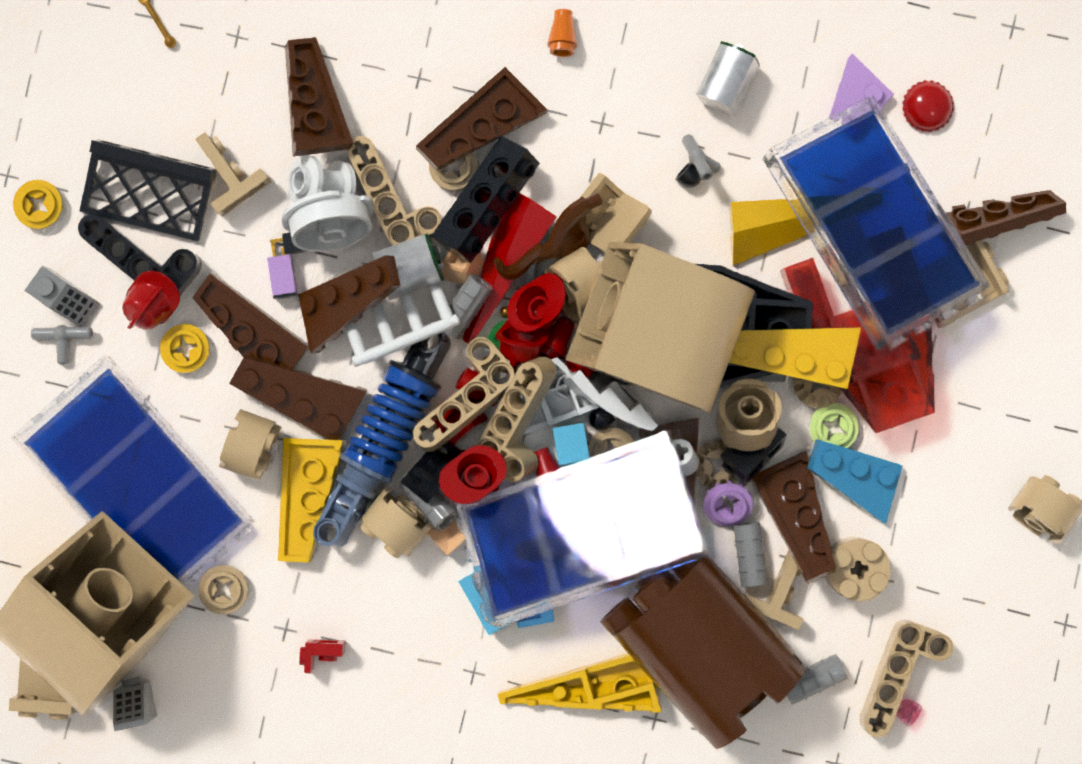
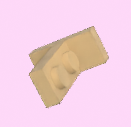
(231, 174)
(780, 593)

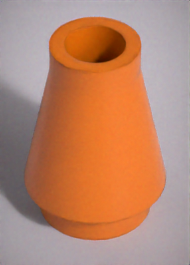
(562, 34)

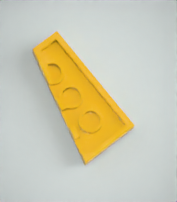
(804, 354)
(306, 484)

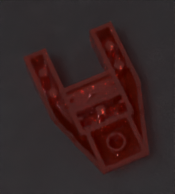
(885, 383)

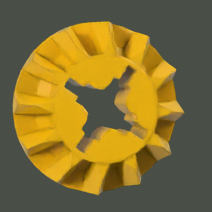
(24, 207)
(172, 341)

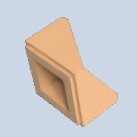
(458, 270)
(448, 538)

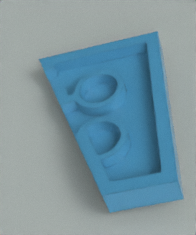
(859, 476)

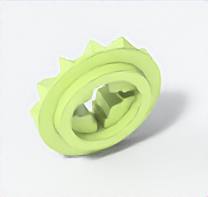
(847, 422)

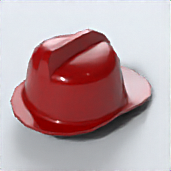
(150, 300)
(537, 303)
(521, 346)
(472, 474)

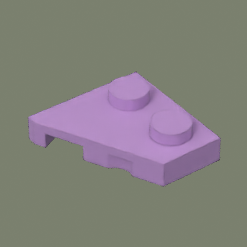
(856, 85)

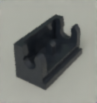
(746, 464)
(425, 473)

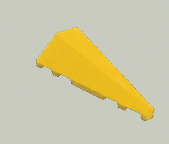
(761, 227)
(601, 685)

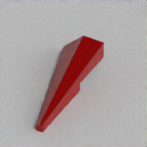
(517, 233)

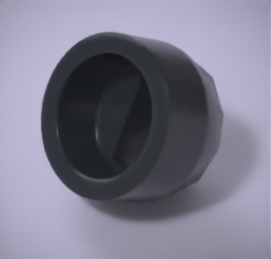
(688, 176)
(600, 419)

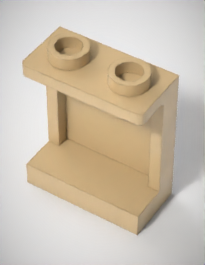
(996, 278)

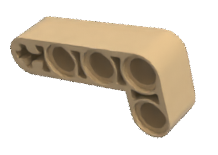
(387, 191)
(459, 400)
(520, 415)
(899, 679)

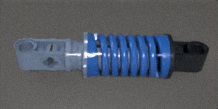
(389, 428)

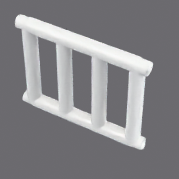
(418, 333)

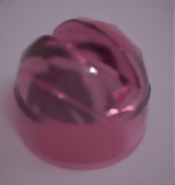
(909, 712)

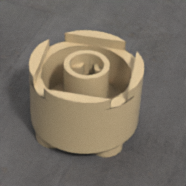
(578, 276)
(748, 415)
(248, 445)
(1046, 508)
(395, 523)
(871, 578)

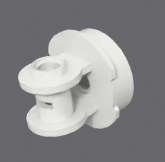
(325, 206)

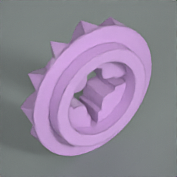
(723, 514)

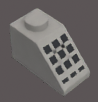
(62, 296)
(133, 704)

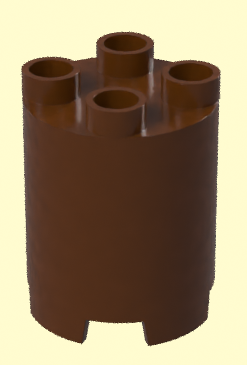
(704, 647)

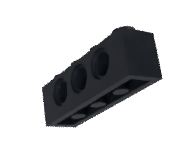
(485, 199)

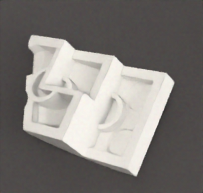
(611, 399)
(558, 403)

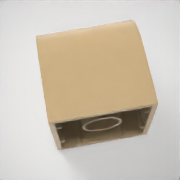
(661, 324)
(91, 612)

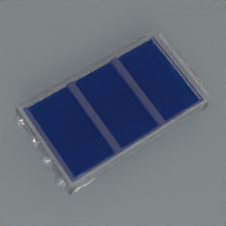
(876, 223)
(121, 457)
(581, 530)

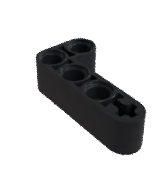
(134, 254)

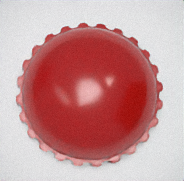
(927, 106)

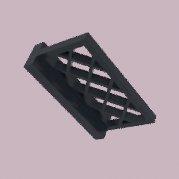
(152, 163)

